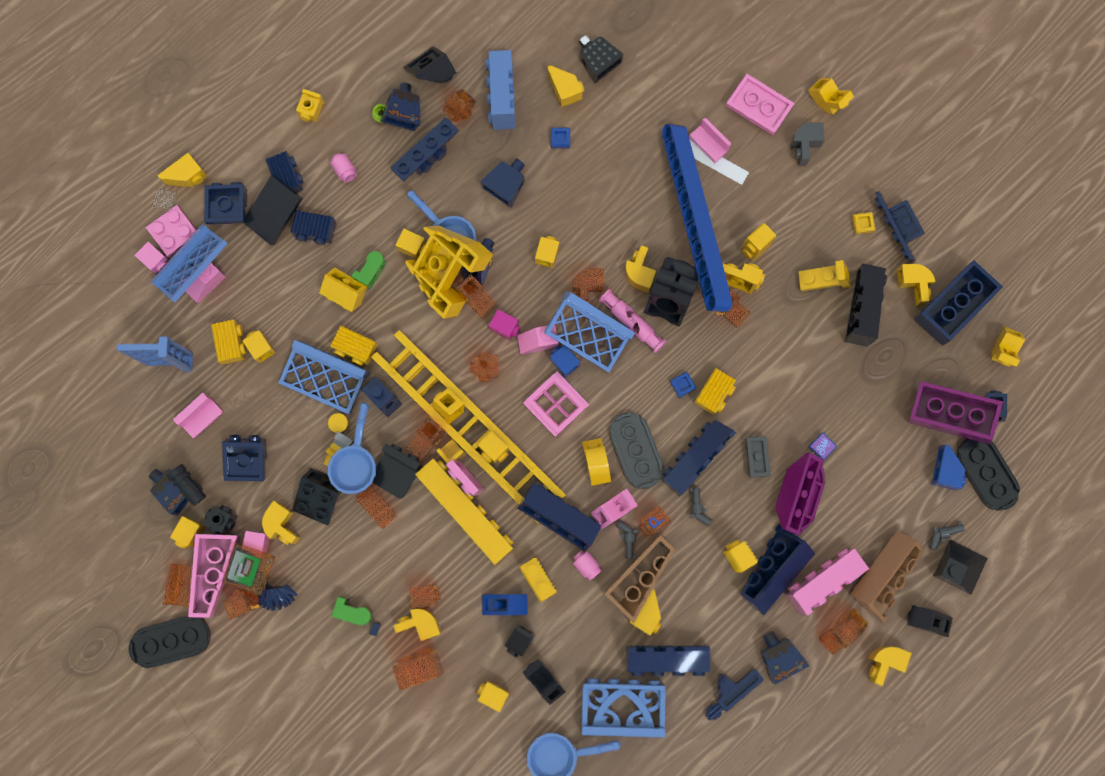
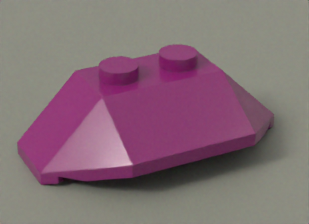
(800, 493)

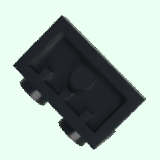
(316, 496)

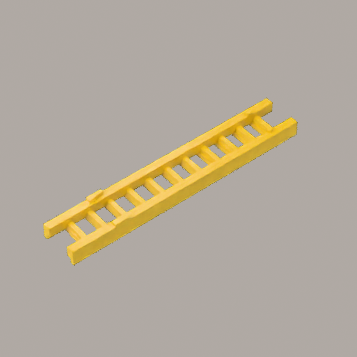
(437, 376)

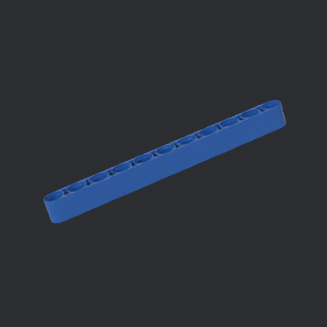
(696, 219)

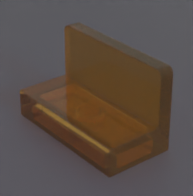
(376, 507)
(178, 585)

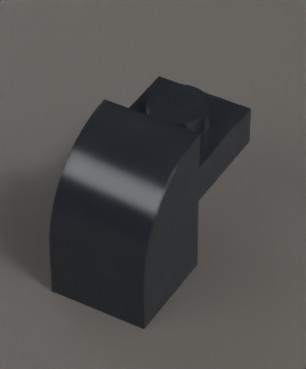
(544, 681)

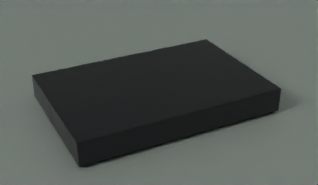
(272, 210)

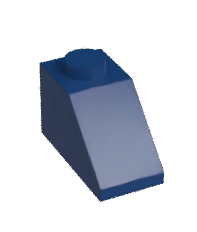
(948, 470)
(504, 604)

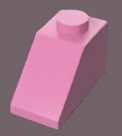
(205, 283)
(536, 340)

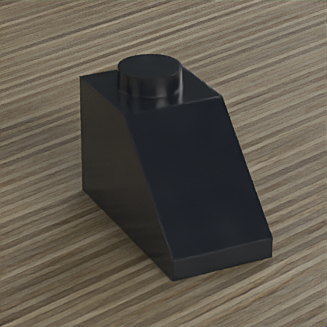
(929, 620)
(519, 641)

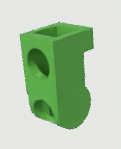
(371, 269)
(351, 614)

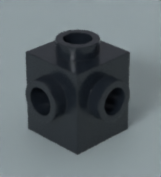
(226, 522)

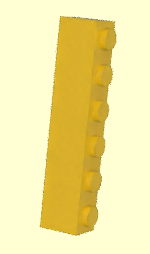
(463, 510)

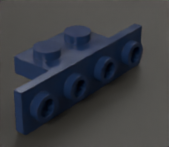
(426, 151)
(904, 223)

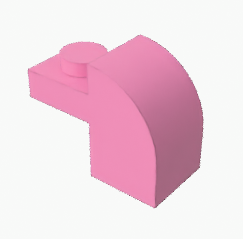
(614, 509)

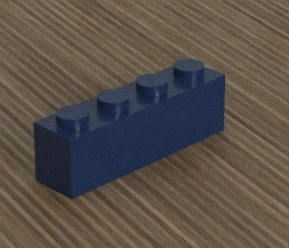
(559, 516)

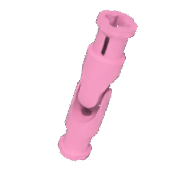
(629, 318)

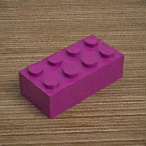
(956, 412)

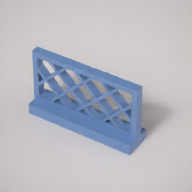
(173, 277)
(598, 317)
(162, 354)
(331, 361)

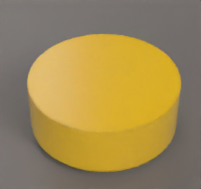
(338, 423)

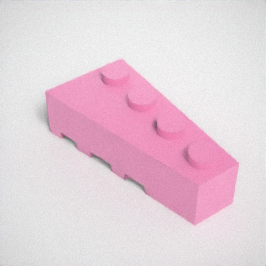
(208, 570)
(826, 581)

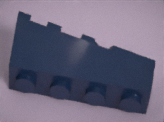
(697, 457)
(776, 569)
(668, 659)

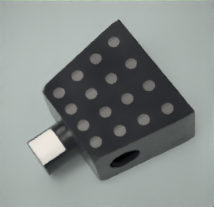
(599, 57)

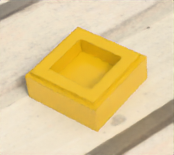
(863, 223)

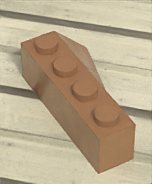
(887, 575)
(638, 580)

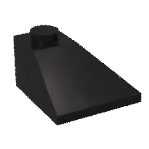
(431, 66)
(960, 567)

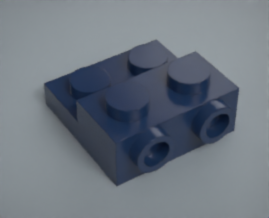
(225, 203)
(244, 458)

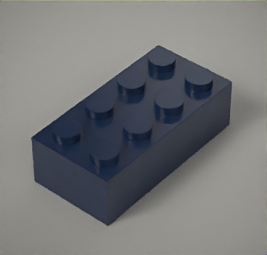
(958, 303)

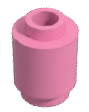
(343, 167)
(586, 565)

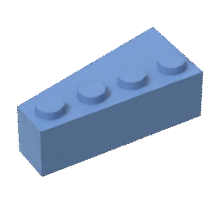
(501, 90)

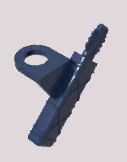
(732, 693)

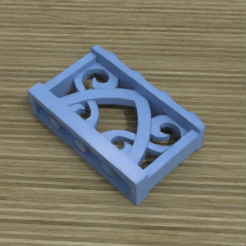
(644, 729)

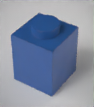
(564, 360)

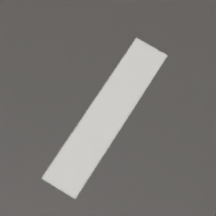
(723, 166)

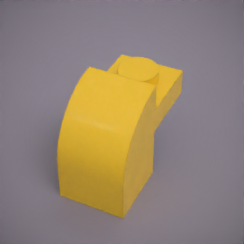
(829, 96)
(638, 275)
(916, 277)
(1007, 347)
(596, 461)
(274, 523)
(425, 623)
(887, 657)

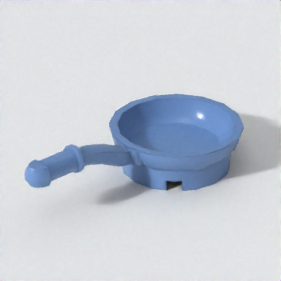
(453, 223)
(353, 467)
(556, 756)

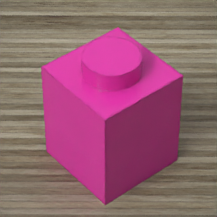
(504, 325)

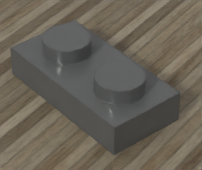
(757, 457)

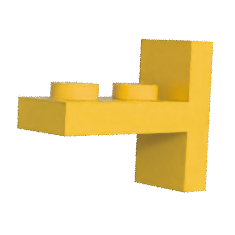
(825, 277)

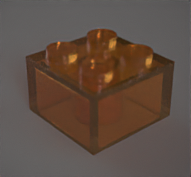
(417, 670)

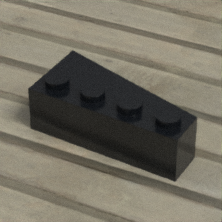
(866, 305)

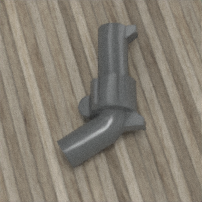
(697, 508)
(944, 532)
(629, 537)

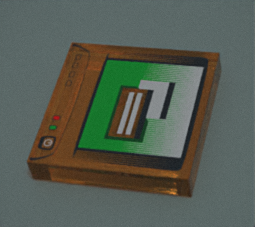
(248, 569)

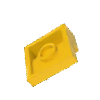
(746, 279)

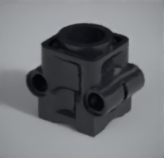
(672, 291)

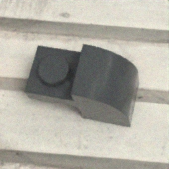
(806, 137)

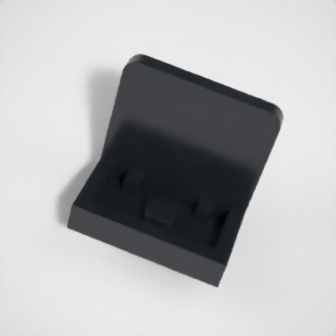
(396, 471)

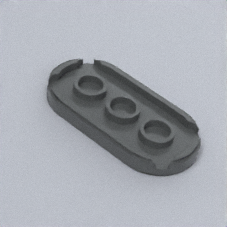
(636, 450)

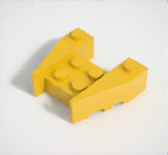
(440, 264)

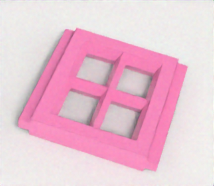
(543, 416)

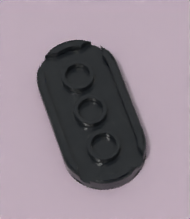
(989, 474)
(169, 641)

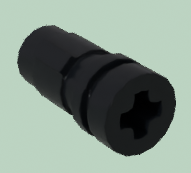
(188, 487)

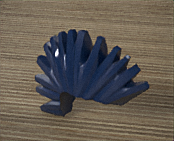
(276, 596)

